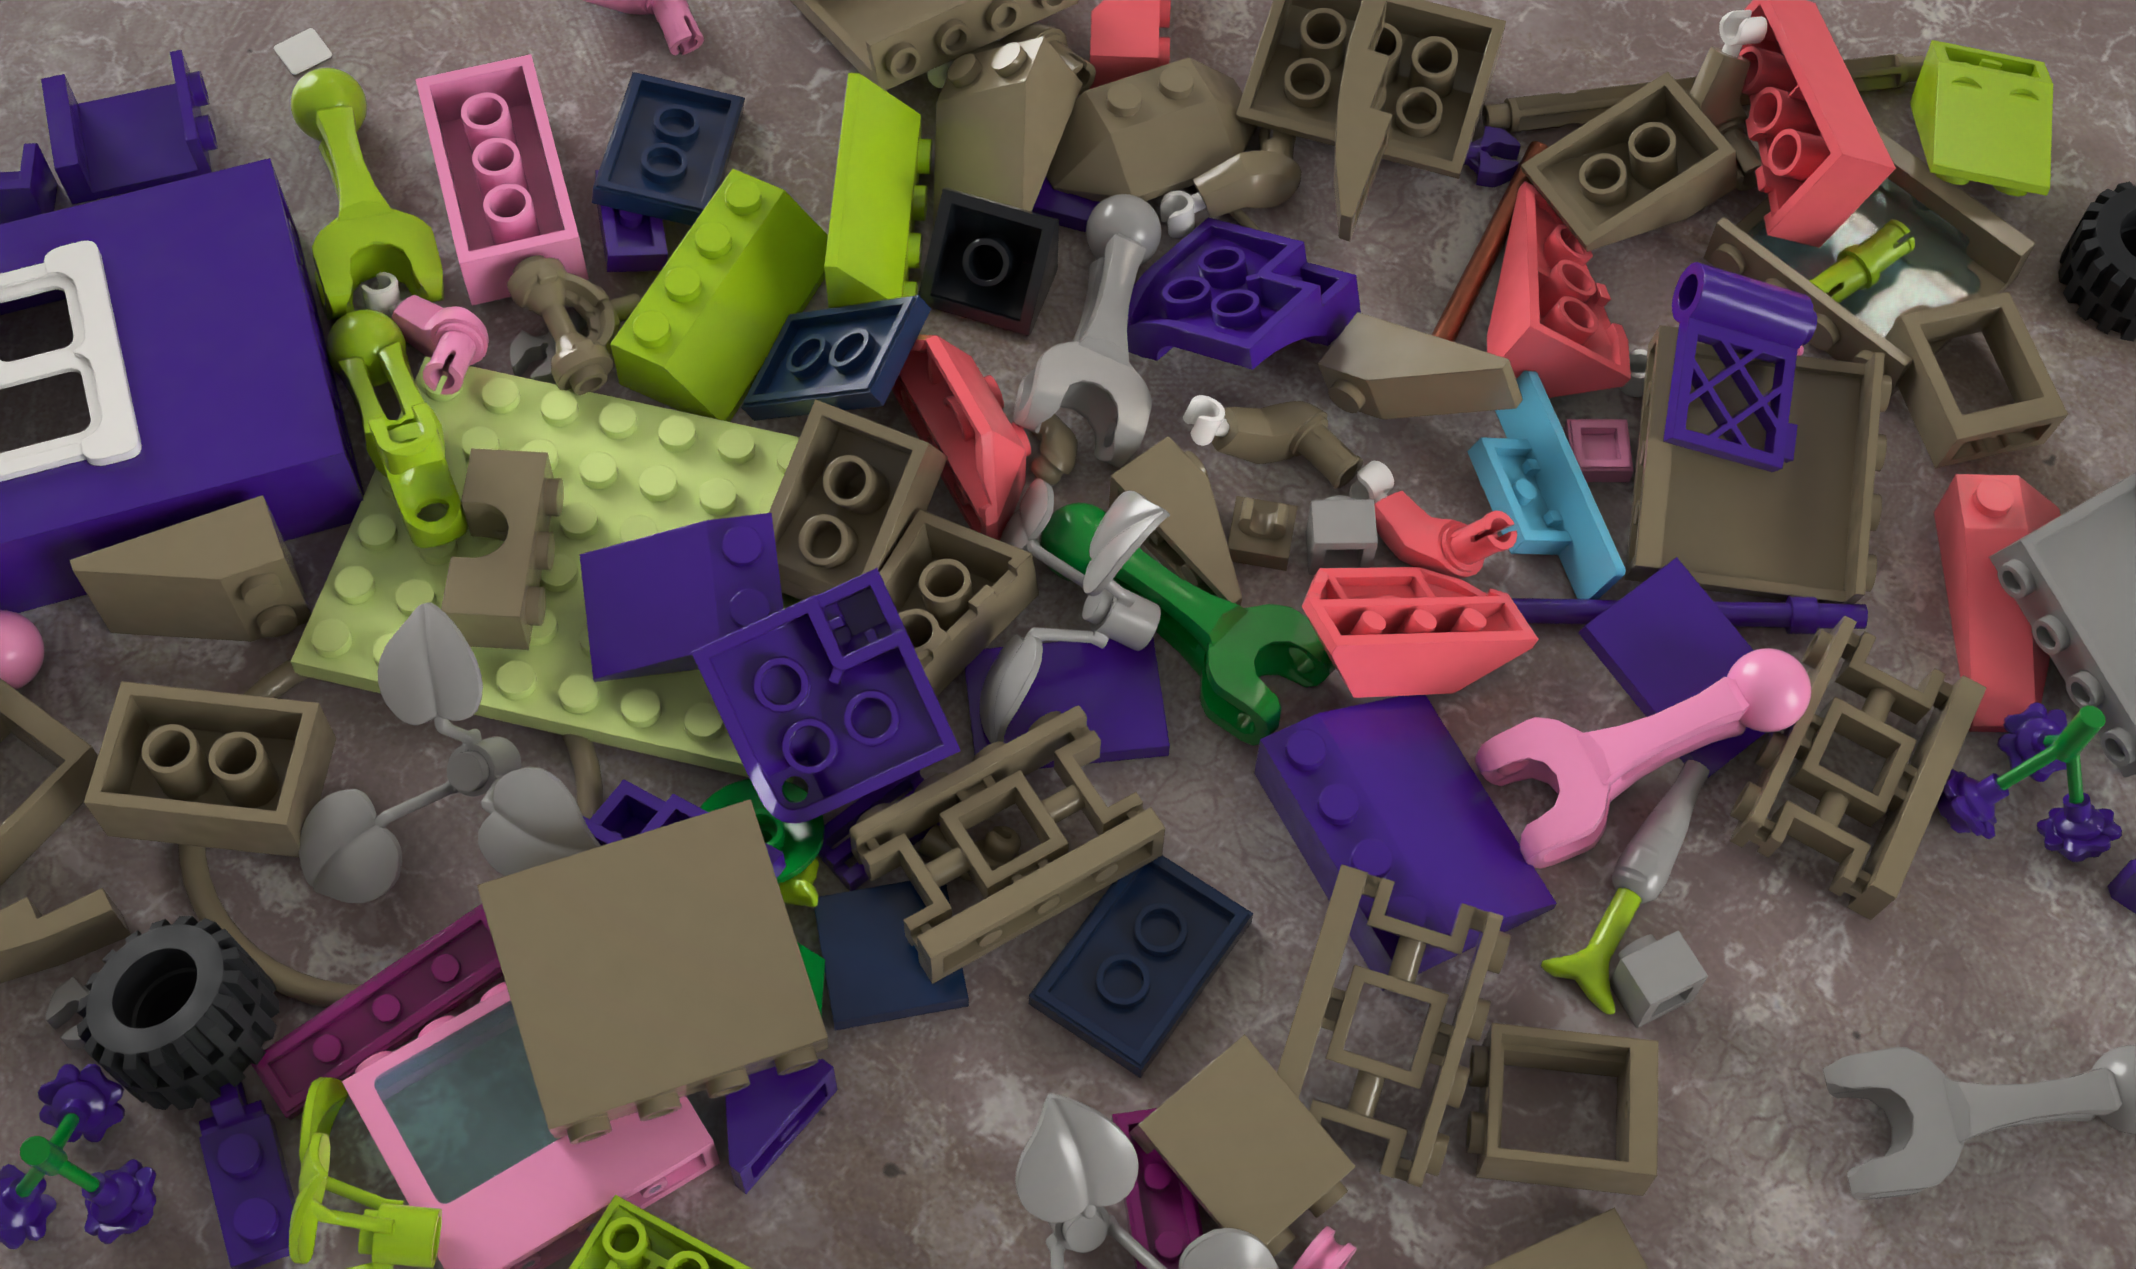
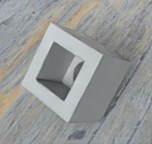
(1341, 533)
(1656, 977)

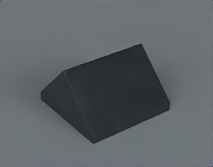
(990, 261)

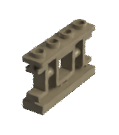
(1904, 788)
(1032, 884)
(1438, 1043)

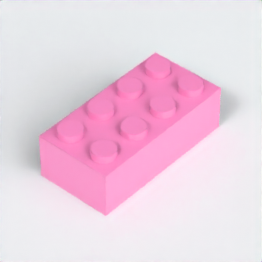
(499, 173)

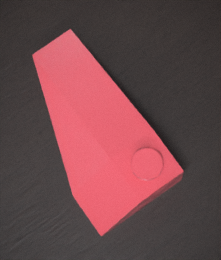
(1550, 308)
(1989, 628)

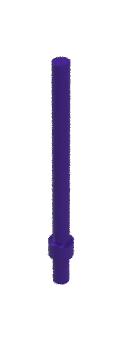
(1797, 615)

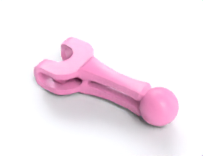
(1590, 769)

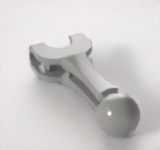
(1095, 368)
(1937, 1115)

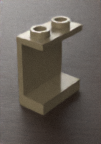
(1247, 1147)

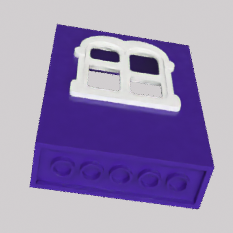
(193, 371)

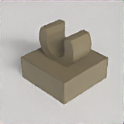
(1261, 533)

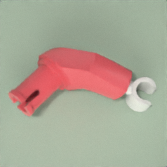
(1428, 541)

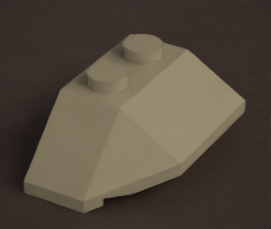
(1149, 133)

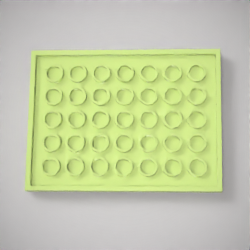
(624, 478)

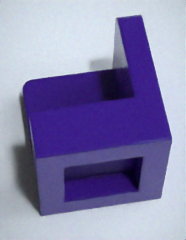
(30, 190)

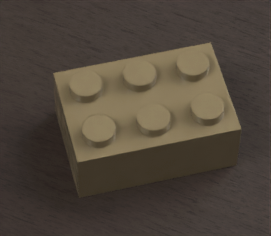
(210, 768)

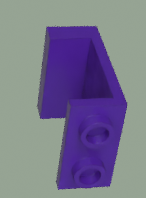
(130, 137)

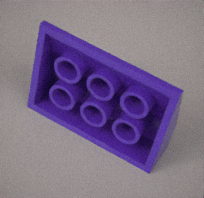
(1400, 801)

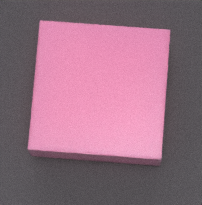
(1601, 448)

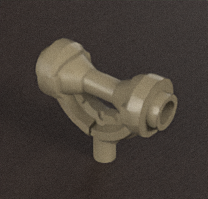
(545, 289)

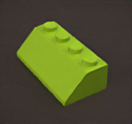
(876, 198)
(722, 300)

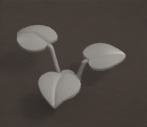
(1108, 608)
(532, 816)
(1087, 1162)

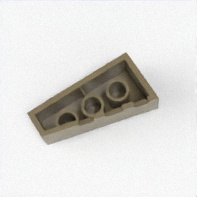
(955, 592)

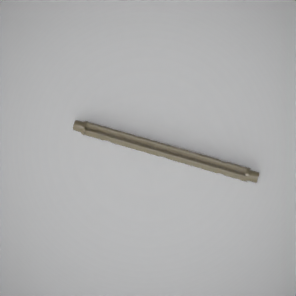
(1580, 107)

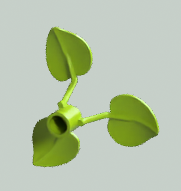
(389, 1233)

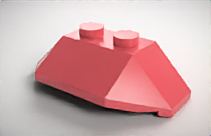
(965, 421)
(1412, 629)

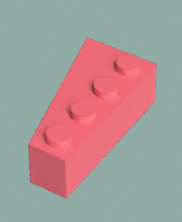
(1809, 125)

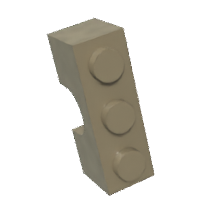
(499, 594)

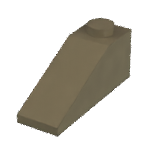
(1413, 374)
(1192, 537)

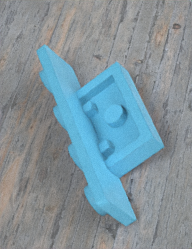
(1545, 492)

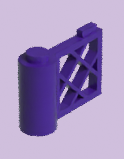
(1745, 319)

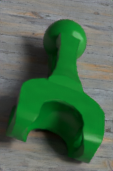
(1215, 637)

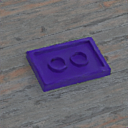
(1669, 646)
(1110, 684)

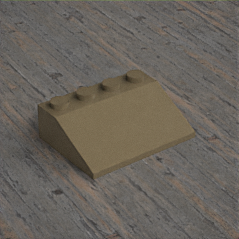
(1434, 79)

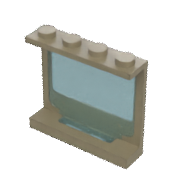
(1956, 253)

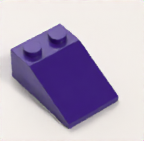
(676, 593)

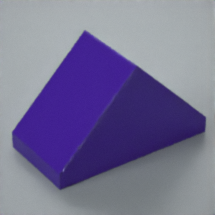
(771, 1115)

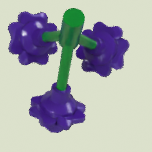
(2036, 748)
(115, 1200)

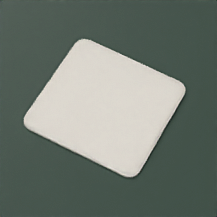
(302, 51)

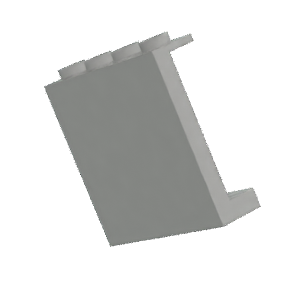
(2081, 602)

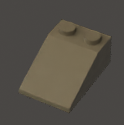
(1002, 122)
(1635, 166)
(847, 498)
(200, 579)

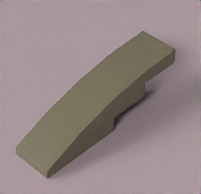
(1360, 127)
(42, 942)

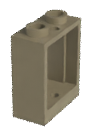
(1943, 429)
(58, 795)
(1628, 1059)

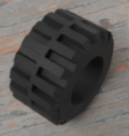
(2102, 263)
(178, 1013)

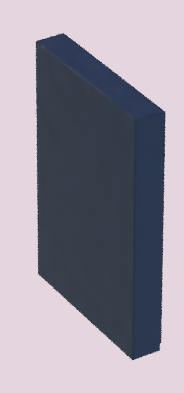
(668, 149)
(837, 357)
(1140, 962)

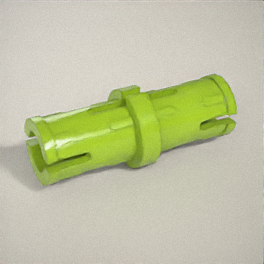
(1861, 264)

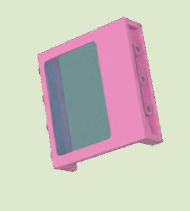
(472, 1139)

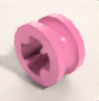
(1325, 1252)

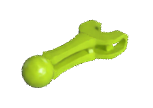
(367, 232)
(410, 452)

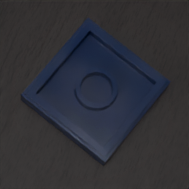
(871, 964)

